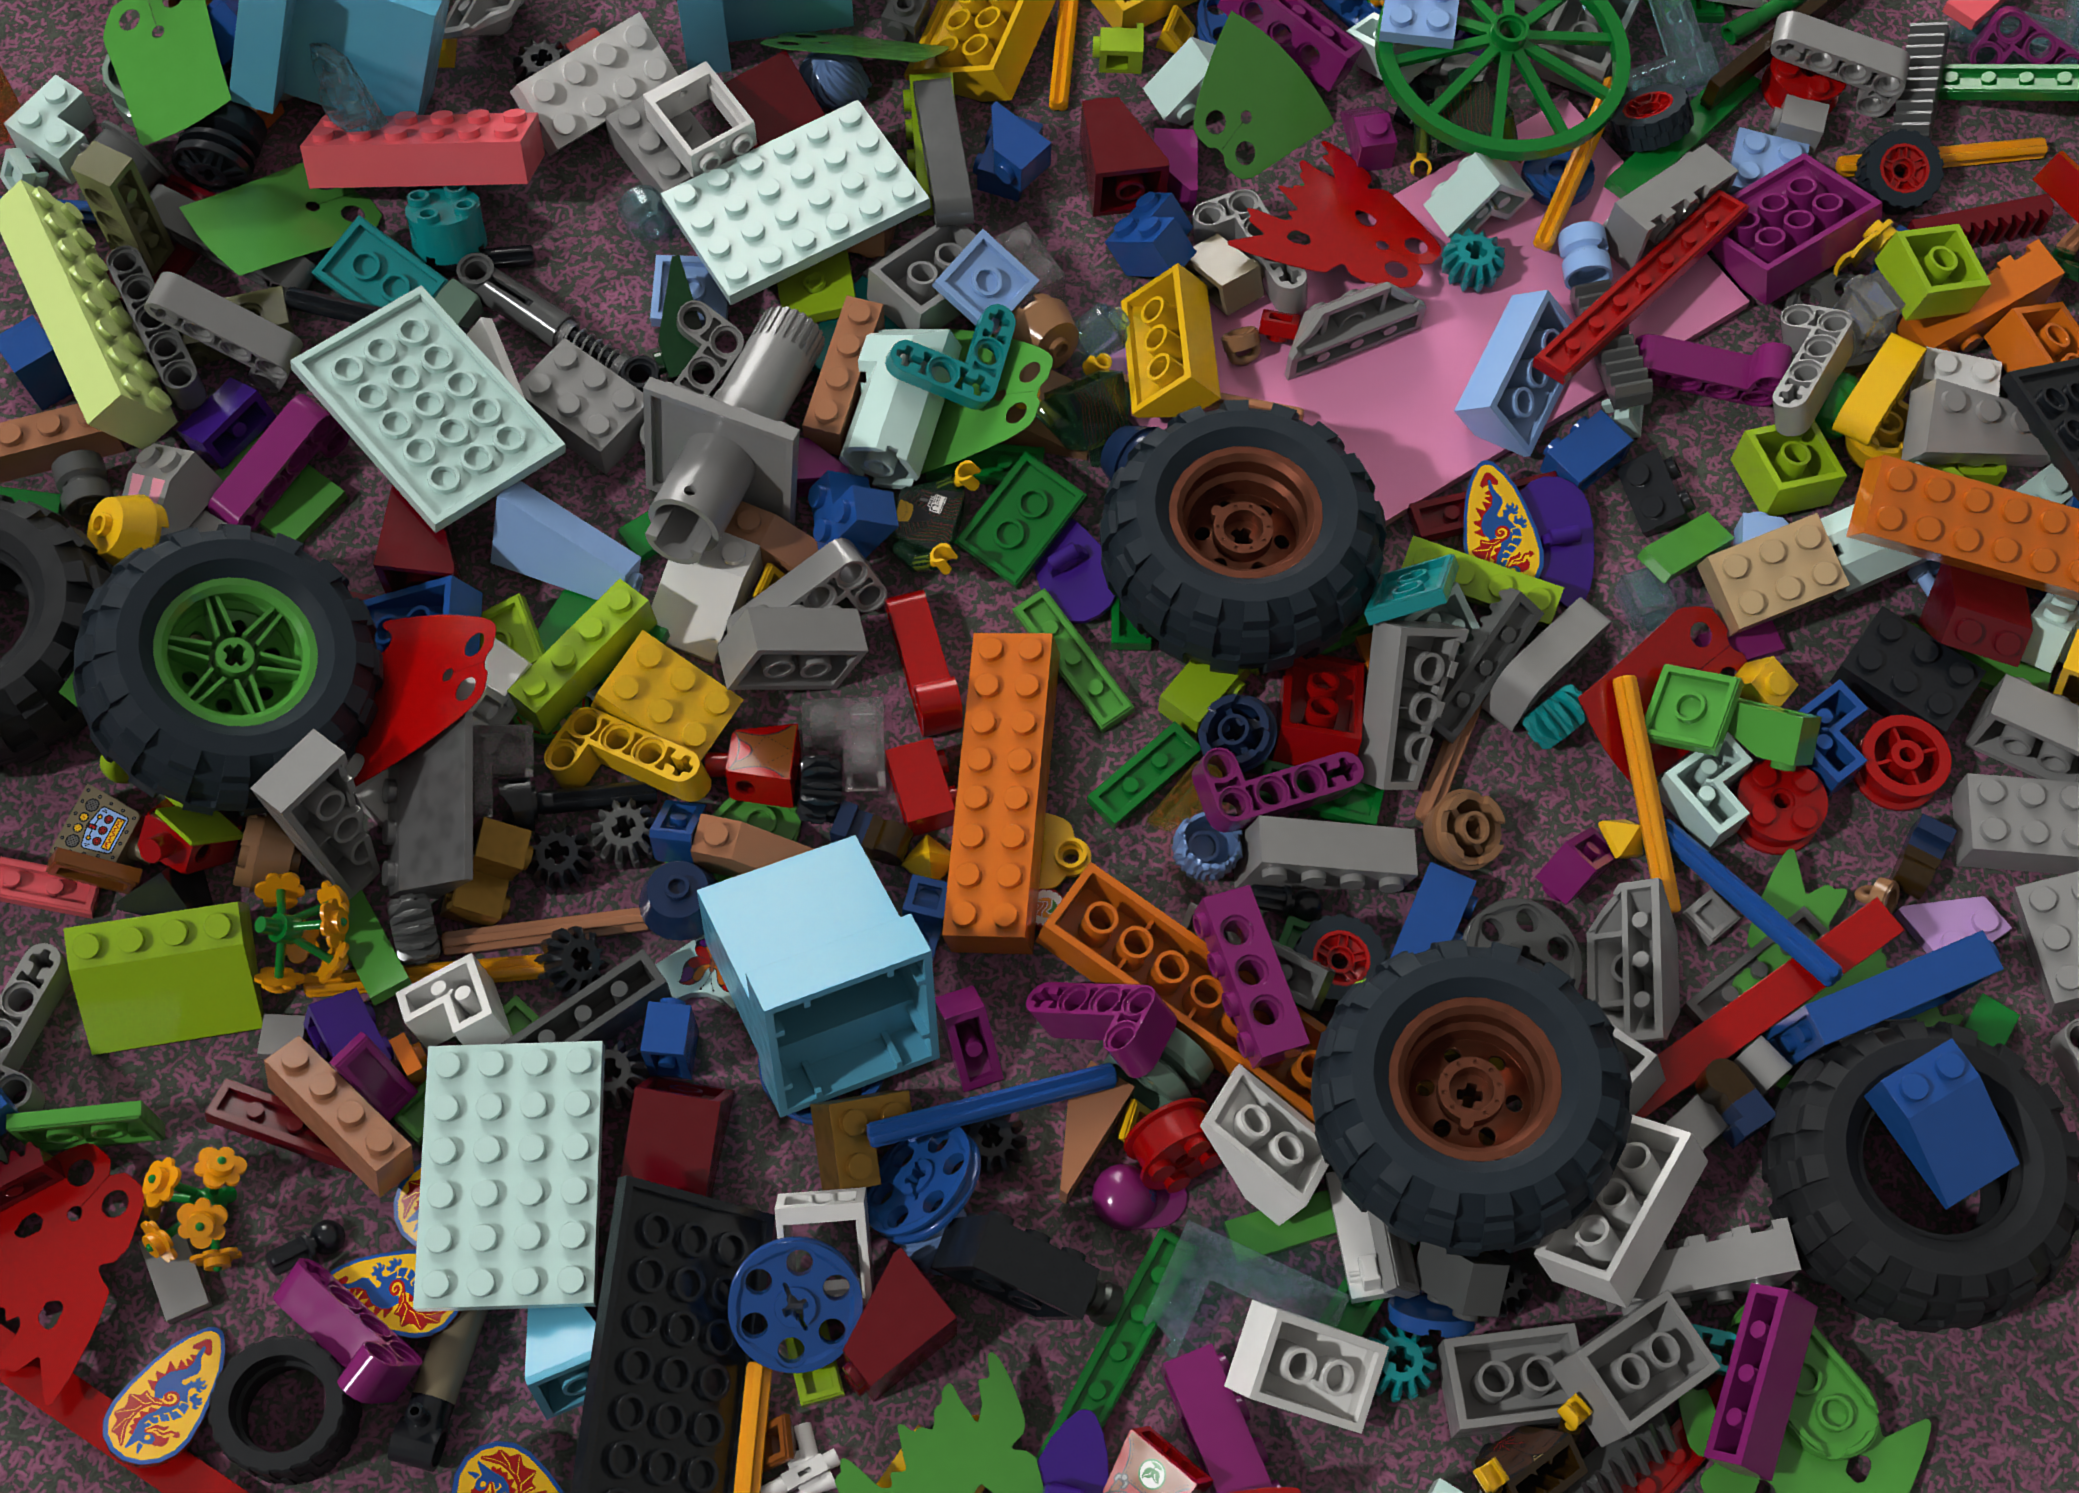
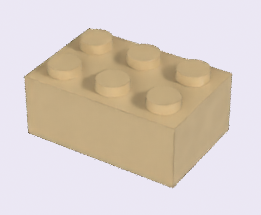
(1773, 574)

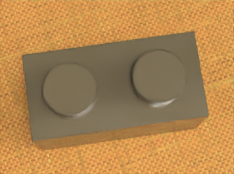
(1229, 274)

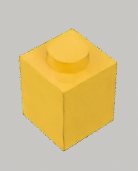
(1766, 681)

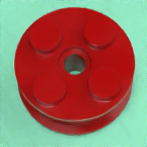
(1785, 78)
(1904, 762)
(1782, 807)
(1172, 1145)

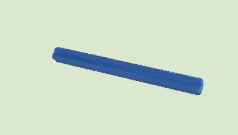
(1753, 906)
(991, 1105)

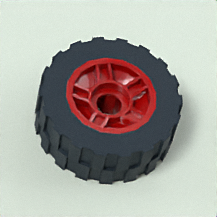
(1652, 118)
(1904, 152)
(1342, 940)

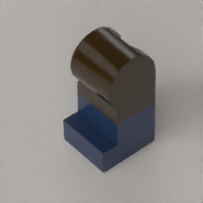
(880, 838)
(1921, 855)
(1735, 1100)

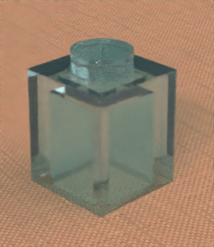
(1644, 599)

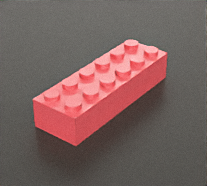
(426, 151)

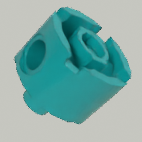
(445, 224)

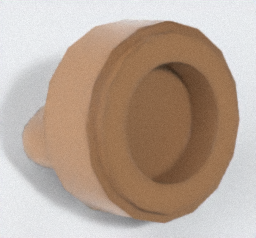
(1240, 340)
(1884, 888)

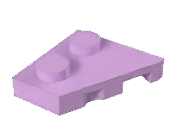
(1948, 921)

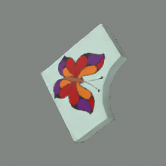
(694, 974)

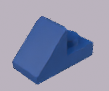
(675, 830)

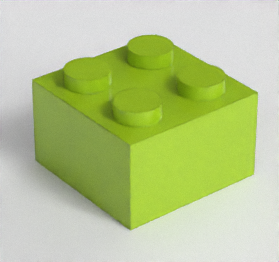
(1933, 271)
(1788, 471)

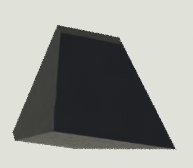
(168, 893)

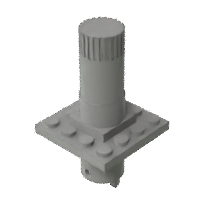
(730, 446)

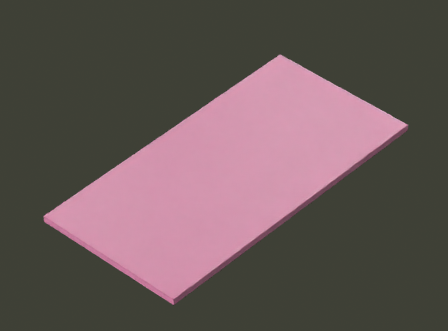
(1401, 395)

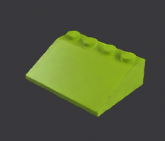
(165, 977)

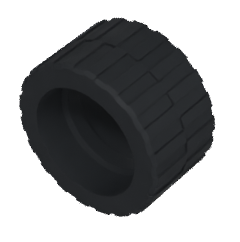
(240, 1384)

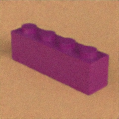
(1761, 1381)
(1216, 1421)

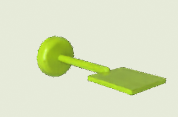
(189, 825)

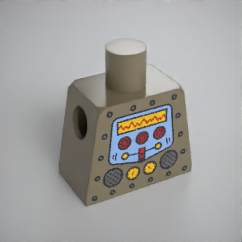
(102, 829)

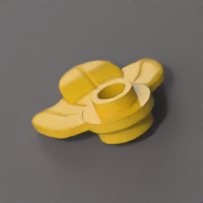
(1875, 240)
(1057, 844)

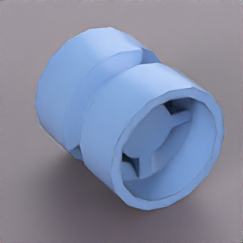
(1584, 253)

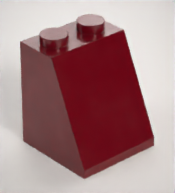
(774, 98)
(1118, 157)
(410, 549)
(1978, 614)
(677, 1133)
(897, 1329)

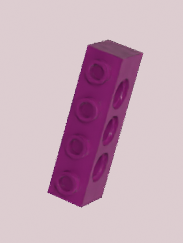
(1308, 30)
(1239, 913)

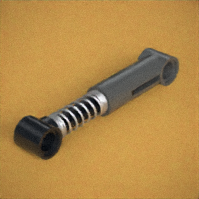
(546, 319)

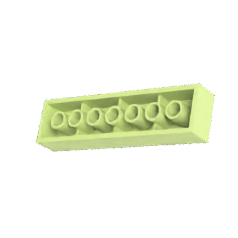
(84, 317)

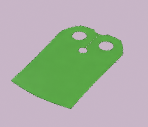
(857, 46)
(167, 78)
(270, 220)

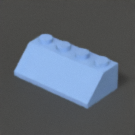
(1506, 395)

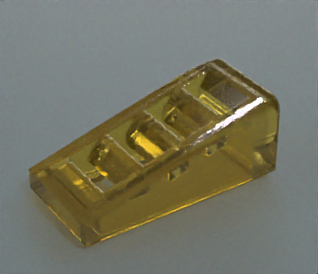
(1180, 802)

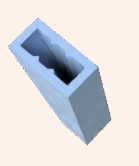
(557, 546)

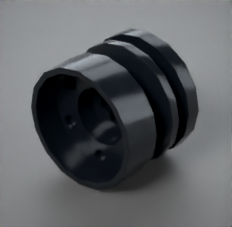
(221, 148)

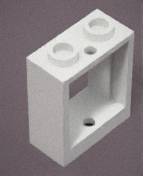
(698, 86)
(828, 1207)

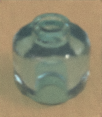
(644, 212)
(1102, 330)

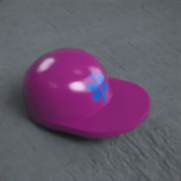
(1128, 1205)

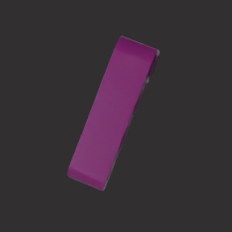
(2020, 40)
(1714, 370)
(276, 461)
(1280, 785)
(1125, 1016)
(373, 1355)

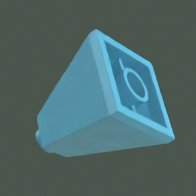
(558, 1357)

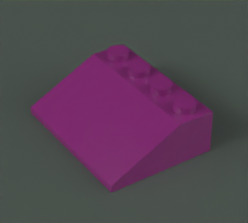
(1794, 227)

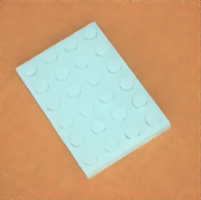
(795, 201)
(428, 408)
(510, 1177)

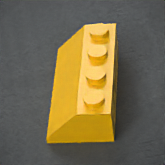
(1170, 346)

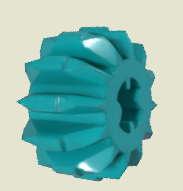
(1473, 260)
(1555, 717)
(1411, 1354)

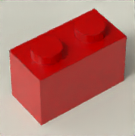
(921, 786)

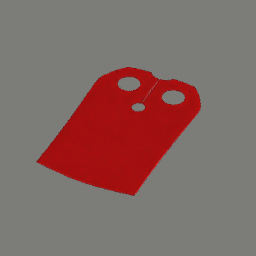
(1665, 645)

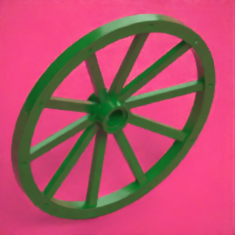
(1507, 42)

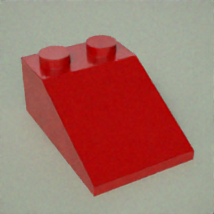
(1319, 709)

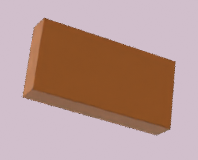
(93, 871)

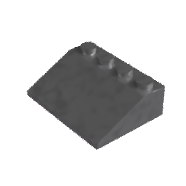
(431, 815)

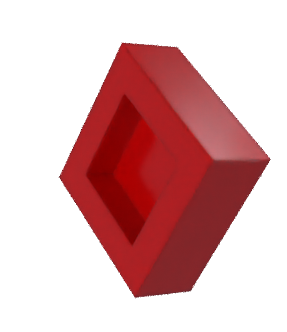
(1279, 325)

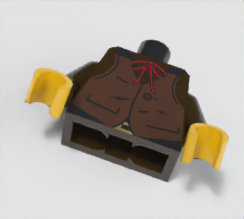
(1535, 1457)

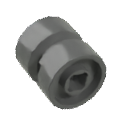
(82, 483)

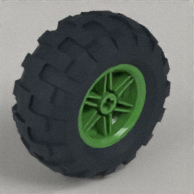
(204, 583)

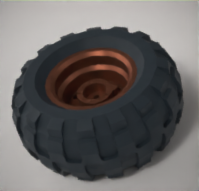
(1246, 491)
(1485, 1006)

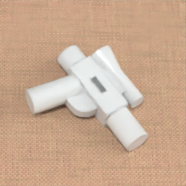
(808, 1469)

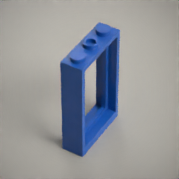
(1886, 996)

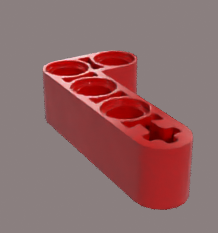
(923, 663)

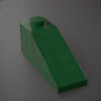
(673, 348)

